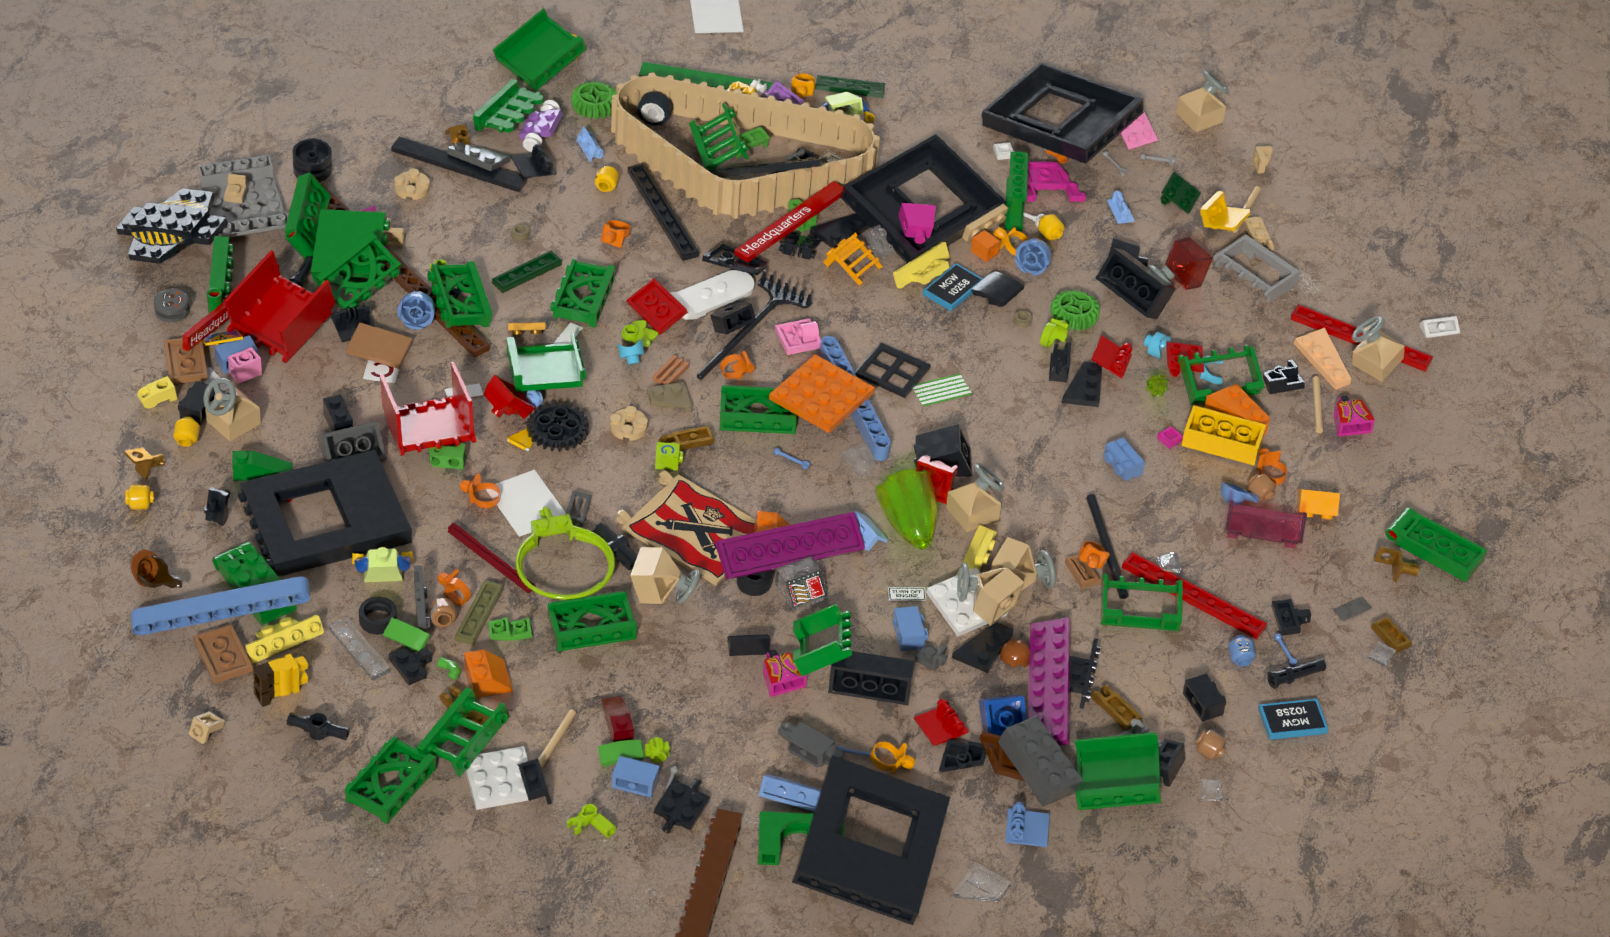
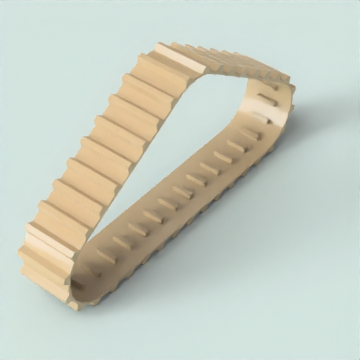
(751, 112)

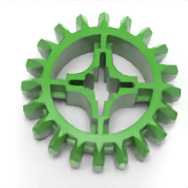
(593, 99)
(1076, 308)

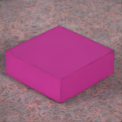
(1170, 437)

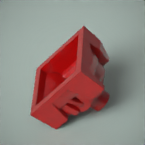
(505, 399)
(941, 476)

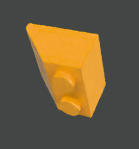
(1318, 503)

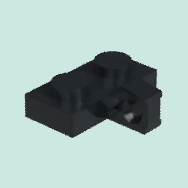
(1288, 618)
(411, 664)

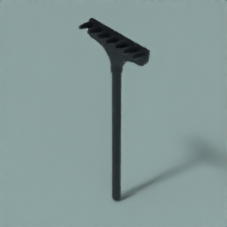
(778, 296)

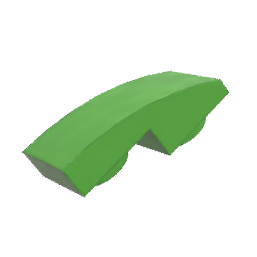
(508, 631)
(406, 635)
(610, 752)

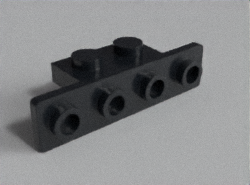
(1081, 673)

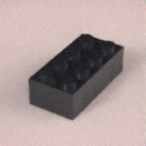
(1135, 283)
(873, 677)

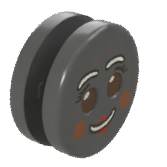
(171, 305)

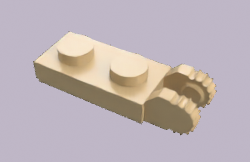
(1257, 231)

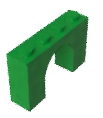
(774, 828)

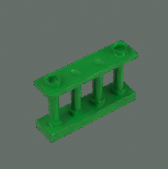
(702, 141)
(456, 716)

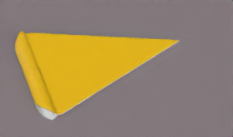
(521, 440)

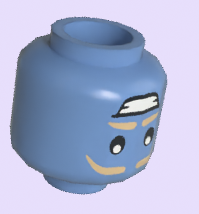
(1242, 651)

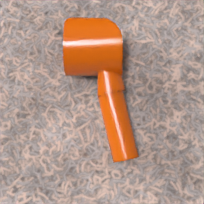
(1060, 158)

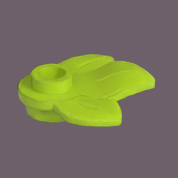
(638, 331)

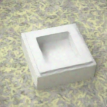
(1002, 150)

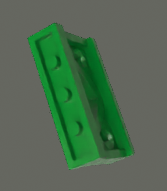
(1016, 190)
(364, 249)
(479, 312)
(583, 312)
(745, 420)
(601, 605)
(384, 763)

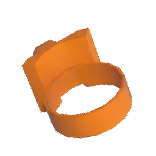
(613, 236)
(742, 366)
(1269, 458)
(475, 486)
(1093, 554)
(451, 584)

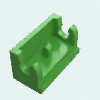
(753, 138)

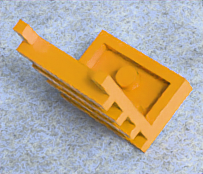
(845, 250)

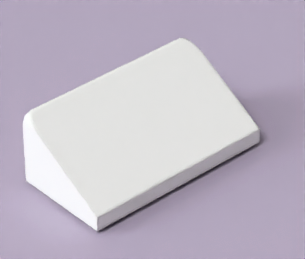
(1440, 327)

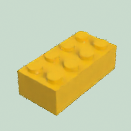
(1223, 435)

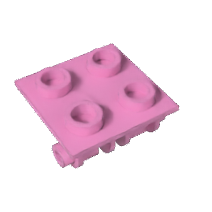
(1139, 133)

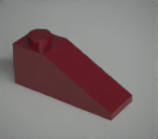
(618, 719)

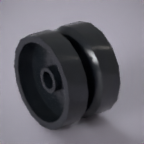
(314, 157)

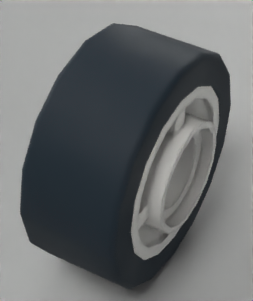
(654, 108)

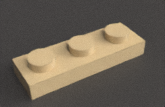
(985, 222)

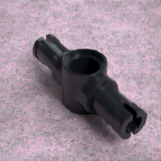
(318, 726)

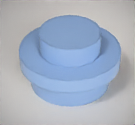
(535, 398)

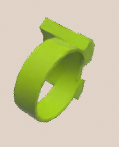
(1054, 330)

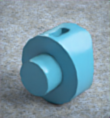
(1156, 344)
(631, 353)

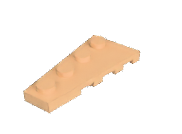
(1324, 357)

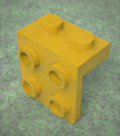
(1219, 216)

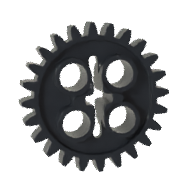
(557, 426)

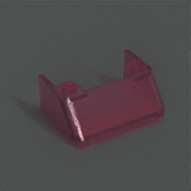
(1264, 524)

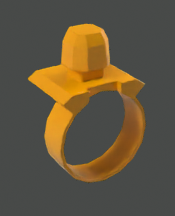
(803, 88)
(1004, 237)
(899, 754)

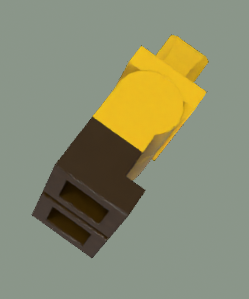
(279, 678)

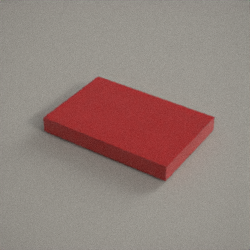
(657, 306)

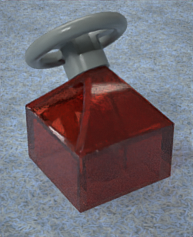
(1185, 264)

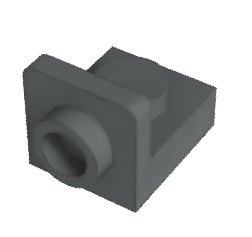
(931, 657)

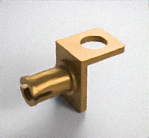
(459, 134)
(144, 461)
(1397, 563)

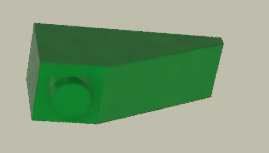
(254, 465)

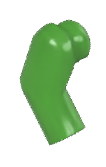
(452, 666)

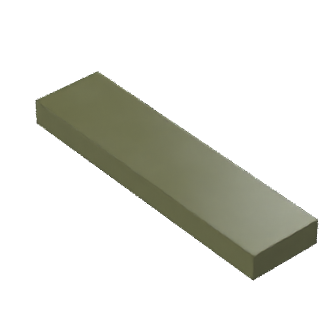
(479, 612)

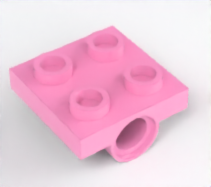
(798, 336)

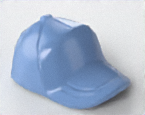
(1235, 493)

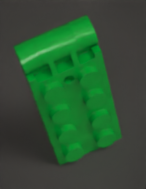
(304, 214)
(220, 272)
(1436, 544)
(244, 568)

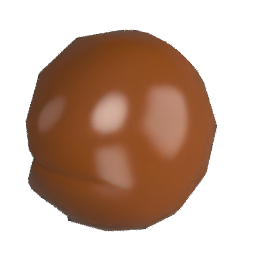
(1015, 653)

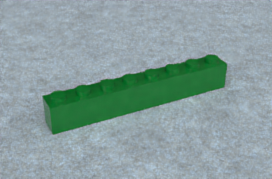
(695, 76)

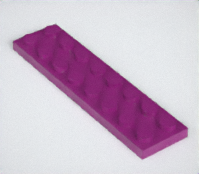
(787, 544)
(1050, 676)

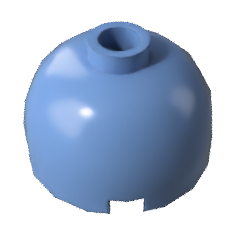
(1033, 256)
(416, 310)

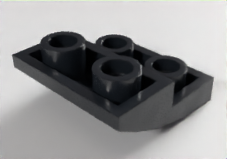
(997, 288)

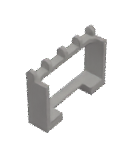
(1252, 249)

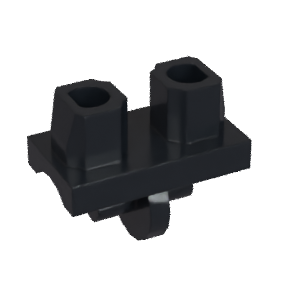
(217, 505)

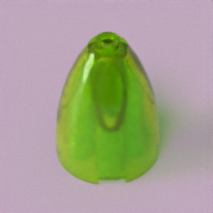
(910, 505)

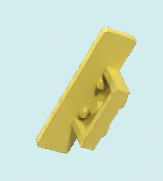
(923, 267)
(980, 546)
(282, 636)

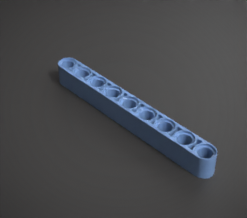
(864, 415)
(220, 605)

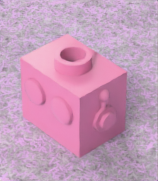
(245, 365)

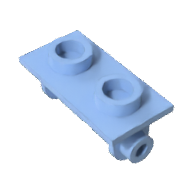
(589, 145)
(1119, 208)

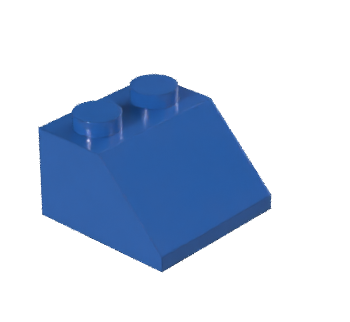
(1001, 713)

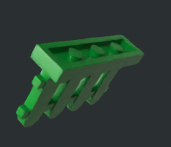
(500, 106)

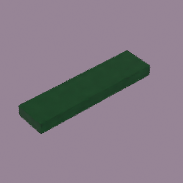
(855, 87)
(526, 271)

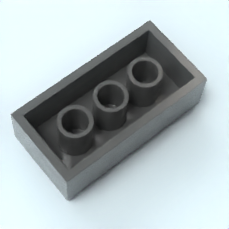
(1040, 761)

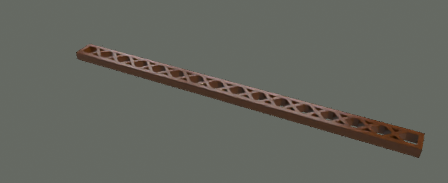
(412, 277)

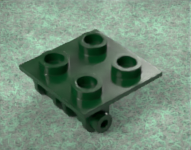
(1180, 193)

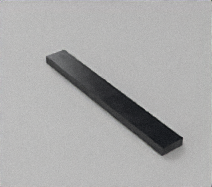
(442, 159)
(769, 167)
(663, 212)

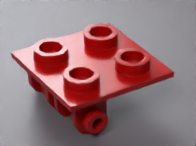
(1175, 349)
(1112, 356)
(941, 723)

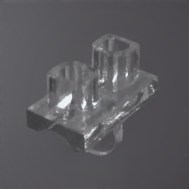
(877, 243)

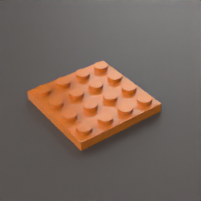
(822, 393)

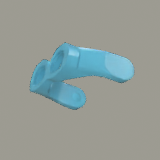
(1208, 377)

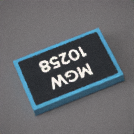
(952, 287)
(1293, 719)

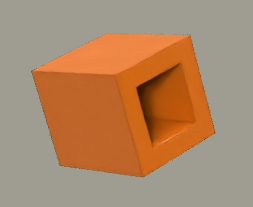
(985, 245)

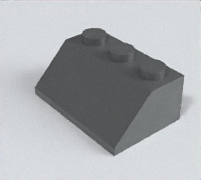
(352, 441)

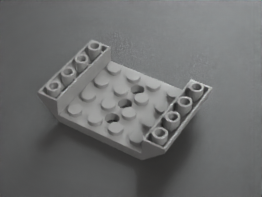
(260, 191)

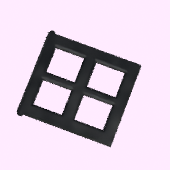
(893, 369)

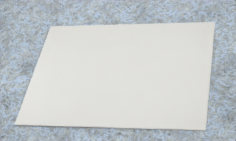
(716, 16)
(523, 498)

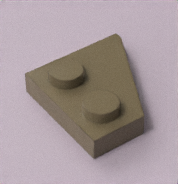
(669, 396)

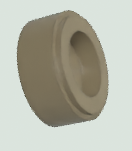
(520, 232)
(1022, 319)

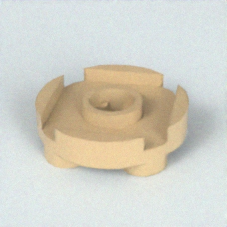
(404, 184)
(632, 416)

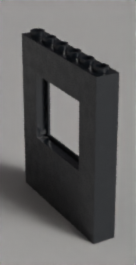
(1084, 134)
(877, 204)
(361, 495)
(862, 872)

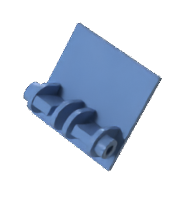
(1027, 826)

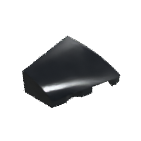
(1283, 378)
(962, 756)

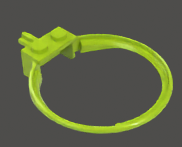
(555, 525)

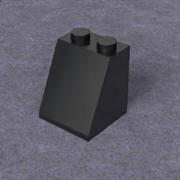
(946, 446)

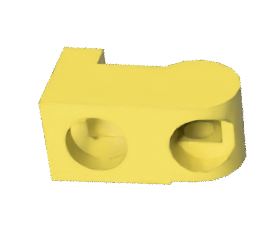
(157, 392)

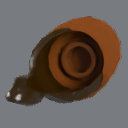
(152, 571)

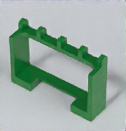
(1199, 396)
(1115, 617)
(828, 654)

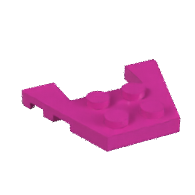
(1050, 176)

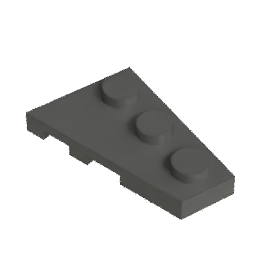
(478, 156)
(420, 594)

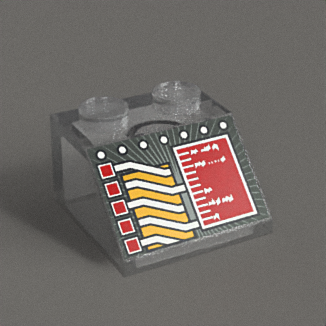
(801, 583)

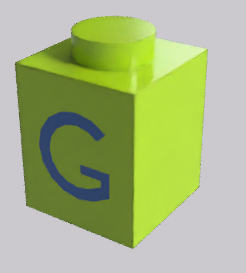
(668, 456)

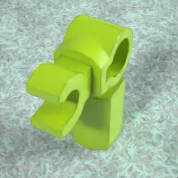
(590, 816)

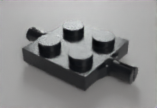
(682, 805)

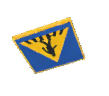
(222, 338)

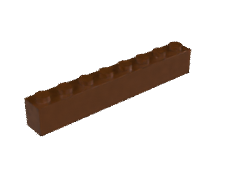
(710, 874)

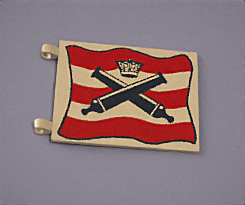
(687, 525)

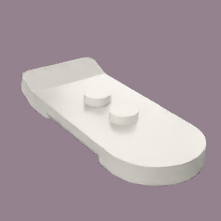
(715, 293)

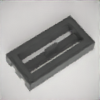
(575, 519)

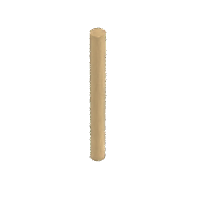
(1250, 201)
(1317, 404)
(556, 737)

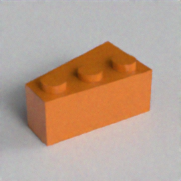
(1237, 403)

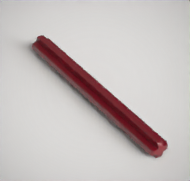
(489, 556)

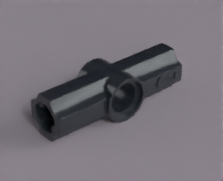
(618, 544)

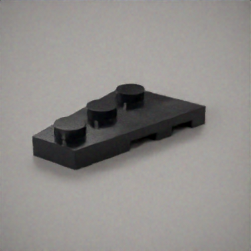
(835, 231)
(724, 256)
(1085, 386)
(984, 648)

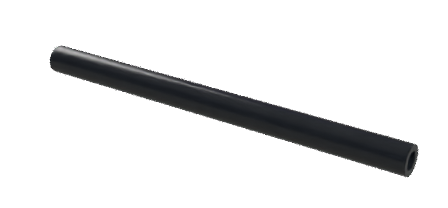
(1105, 541)

